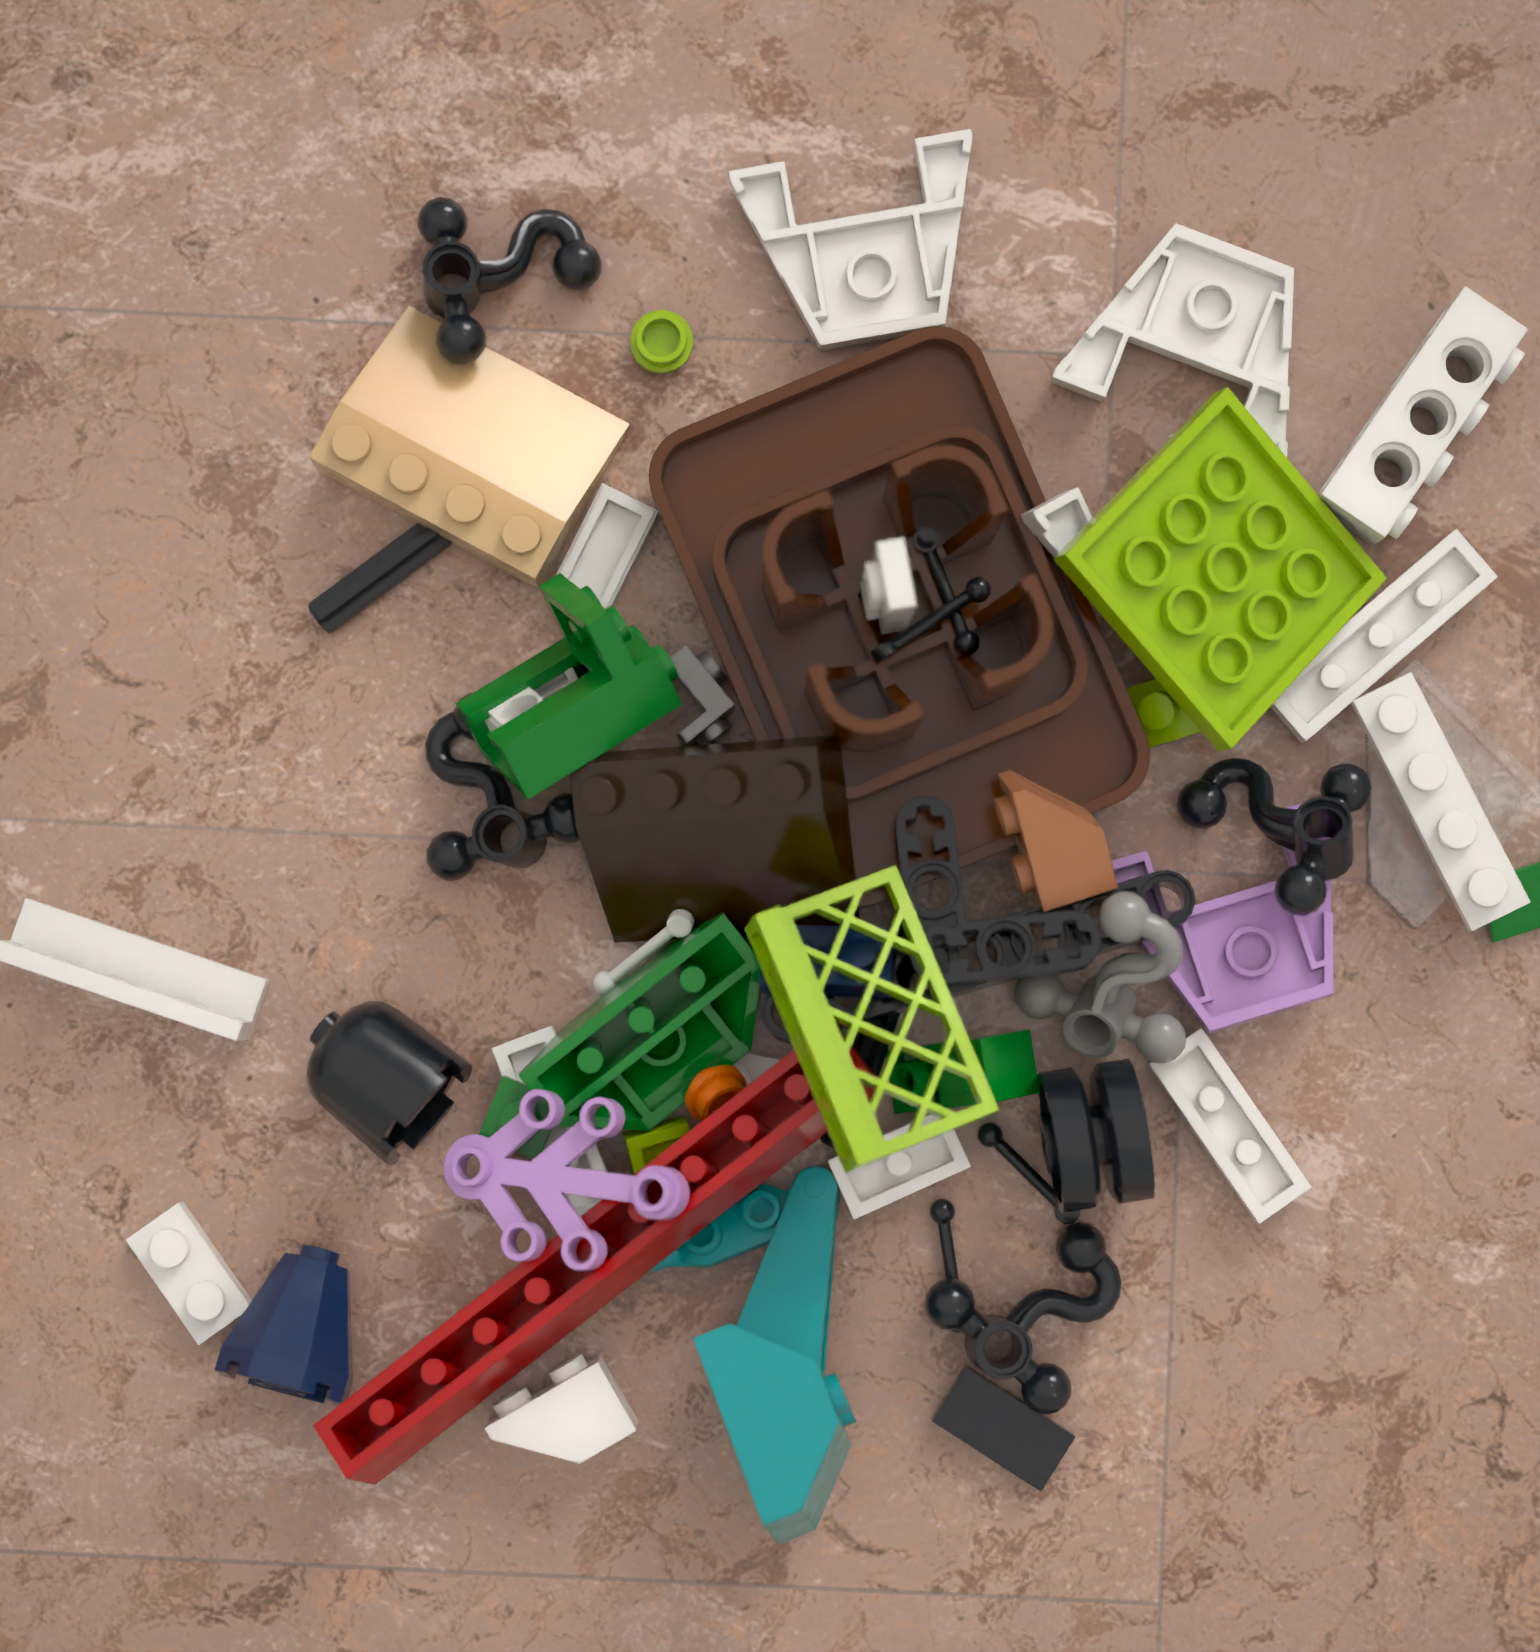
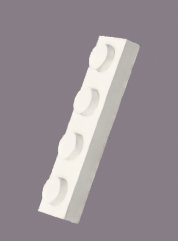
(1384, 634)
(1440, 802)

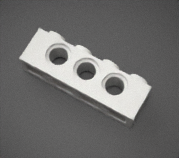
(1465, 329)

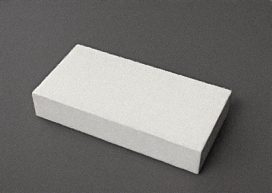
(608, 543)

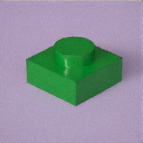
(506, 1107)

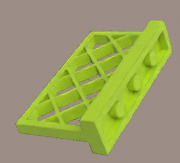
(819, 1042)

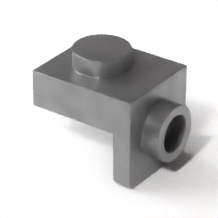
(702, 681)

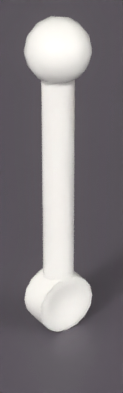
(678, 925)

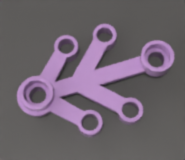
(550, 1178)

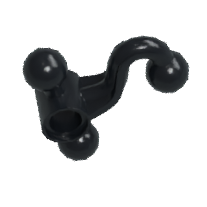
(444, 224)
(1343, 790)
(454, 854)
(1044, 1386)

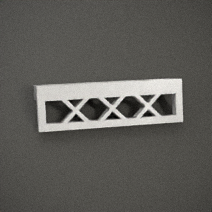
(135, 970)

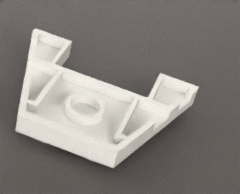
(867, 271)
(1205, 309)

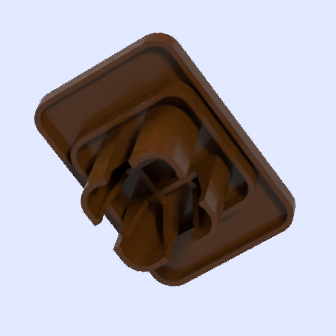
(774, 533)

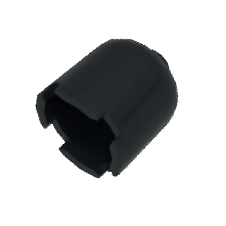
(382, 1076)

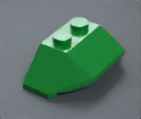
(656, 1030)

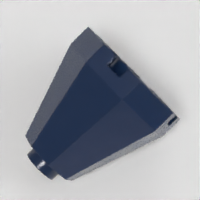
(296, 1330)

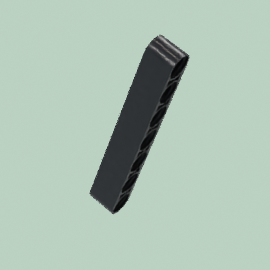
(1010, 950)

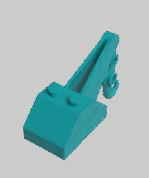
(773, 1363)

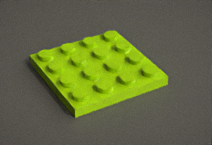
(1221, 569)

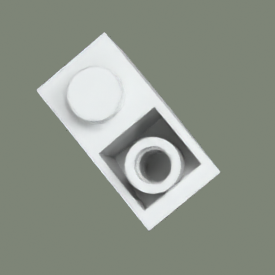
(569, 1417)

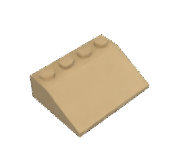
(470, 448)

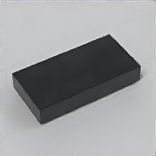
(1003, 1427)

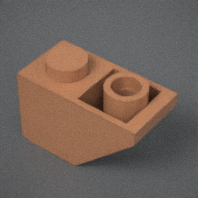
(1057, 842)

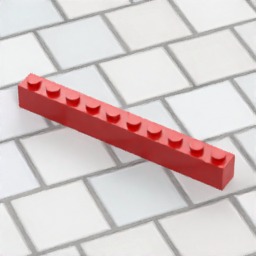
(548, 1299)

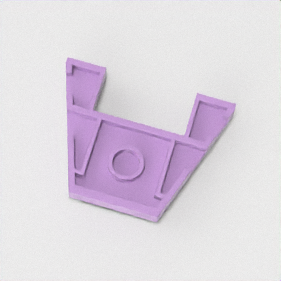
(1244, 951)

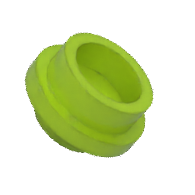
(661, 341)

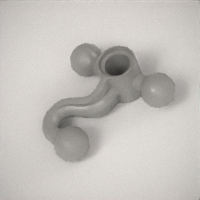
(1106, 1002)

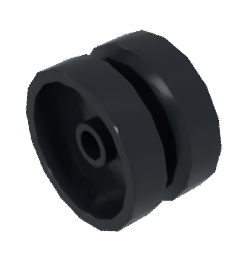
(1105, 1134)

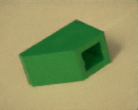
(1005, 1061)

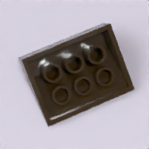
(714, 831)

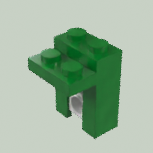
(571, 696)

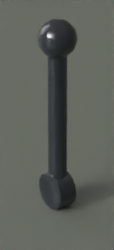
(925, 542)
(976, 591)
(992, 1136)
(943, 1212)

